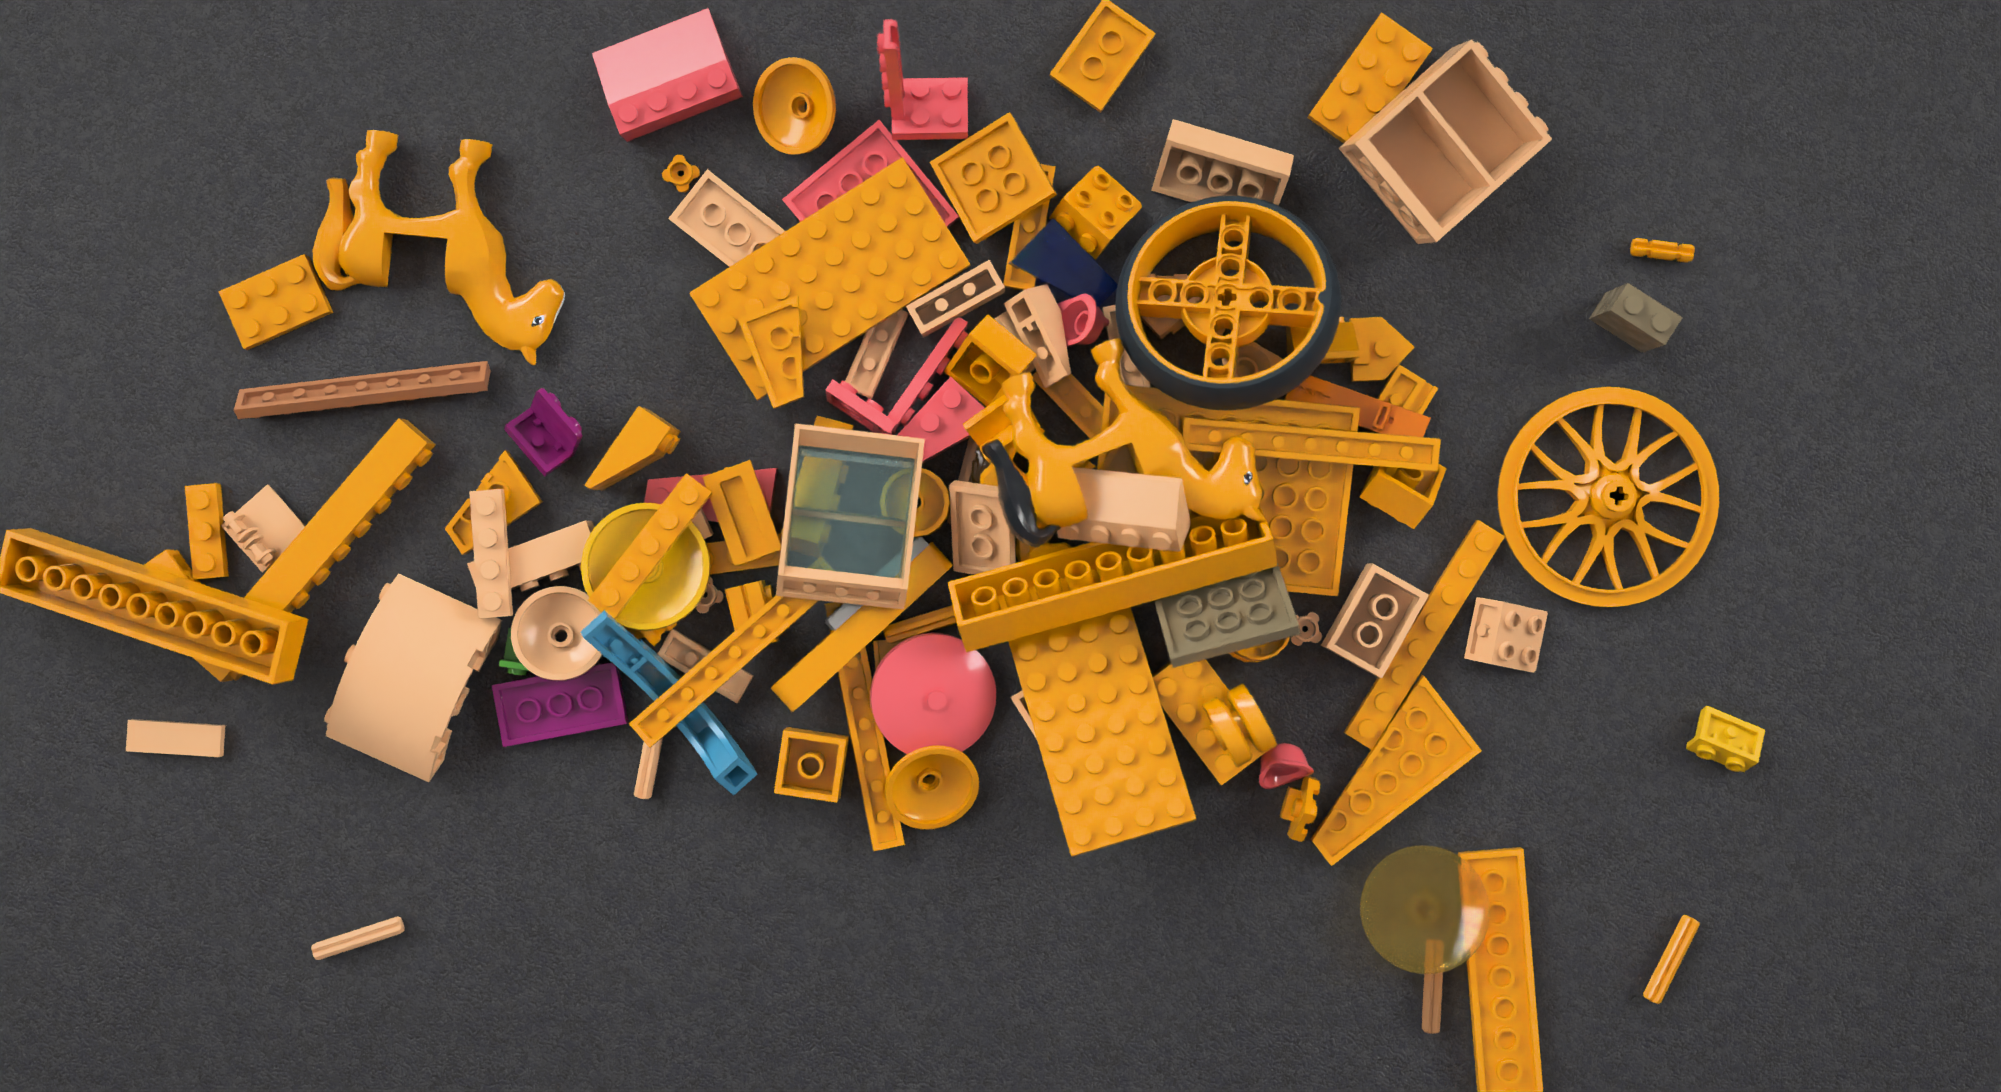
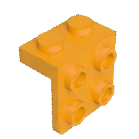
(1096, 210)

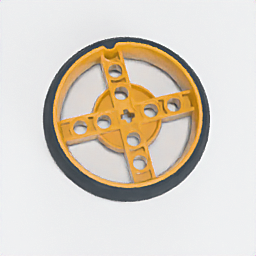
(1235, 220)

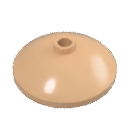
(536, 630)

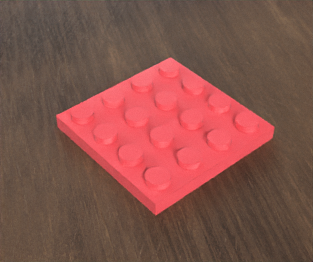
(854, 165)

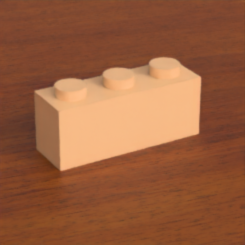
(956, 298)

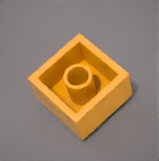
(988, 359)
(811, 764)

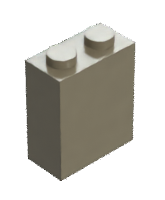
(1635, 318)

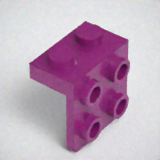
(545, 432)

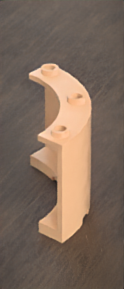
(409, 676)

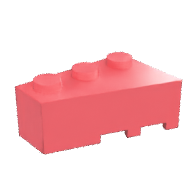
(942, 419)

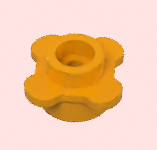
(680, 164)

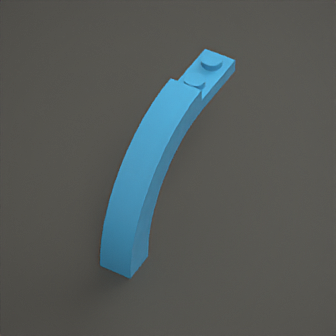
(655, 677)

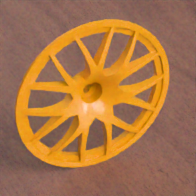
(1593, 498)

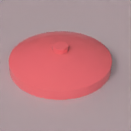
(932, 694)

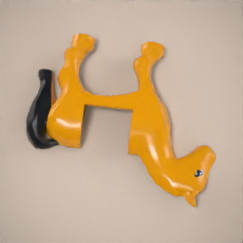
(1157, 448)

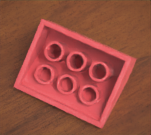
(666, 75)

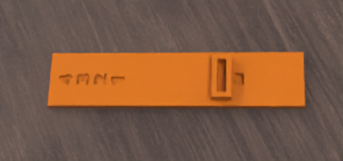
(1374, 413)

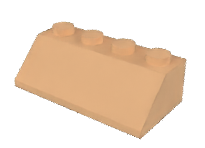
(1212, 164)
(1131, 510)

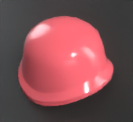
(1283, 765)

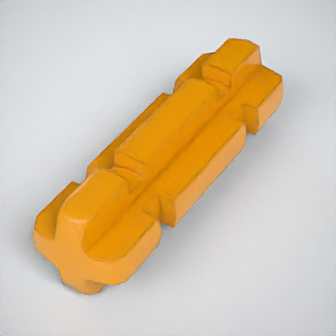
(1662, 250)

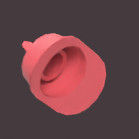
(1082, 320)

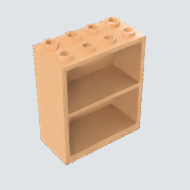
(1446, 142)

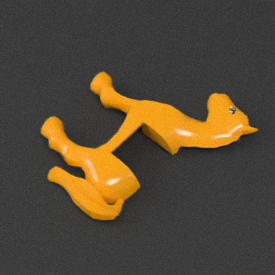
(473, 250)

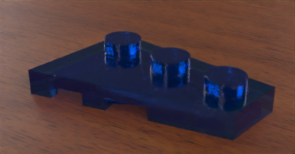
(1063, 263)

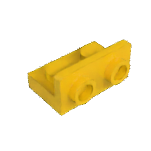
(1726, 740)

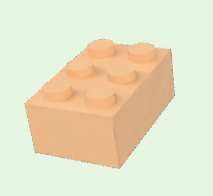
(1374, 620)

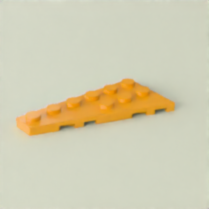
(1410, 759)

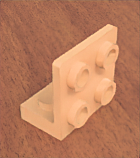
(1505, 634)

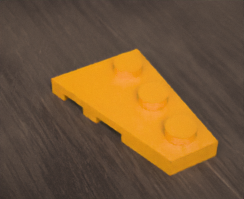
(777, 350)

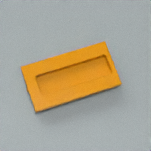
(742, 513)

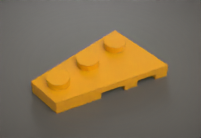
(519, 500)

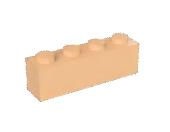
(546, 556)

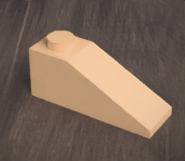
(1042, 331)

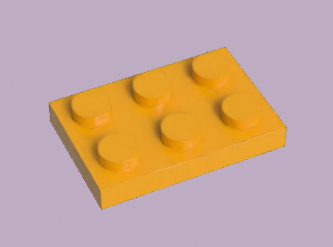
(1102, 55)
(275, 302)

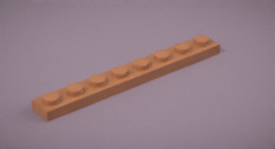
(362, 390)

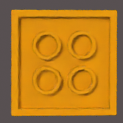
(993, 178)

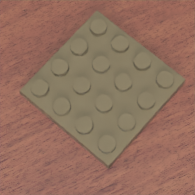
(1227, 617)

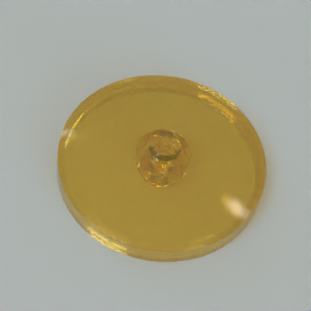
(1425, 909)

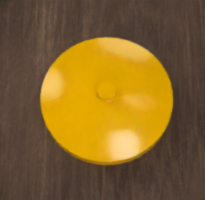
(670, 589)

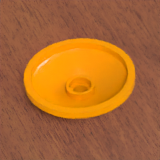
(781, 102)
(935, 799)

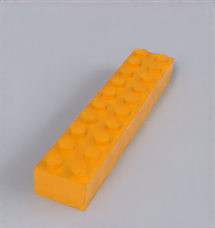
(1103, 579)
(151, 605)

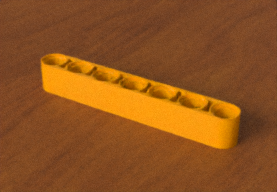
(855, 633)

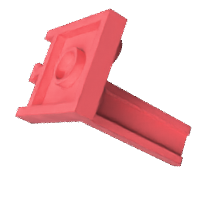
(920, 105)
(870, 413)

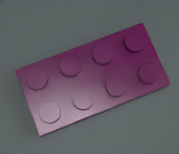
(549, 709)

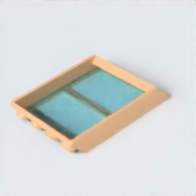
(850, 516)

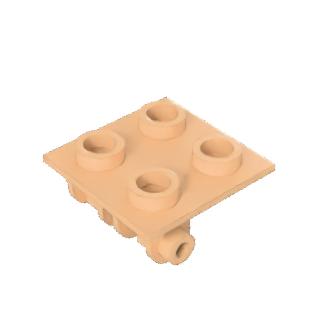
(263, 527)

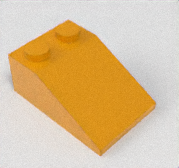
(639, 444)

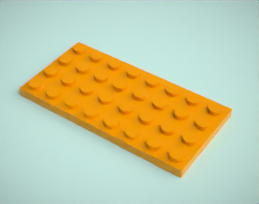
(845, 263)
(1101, 731)

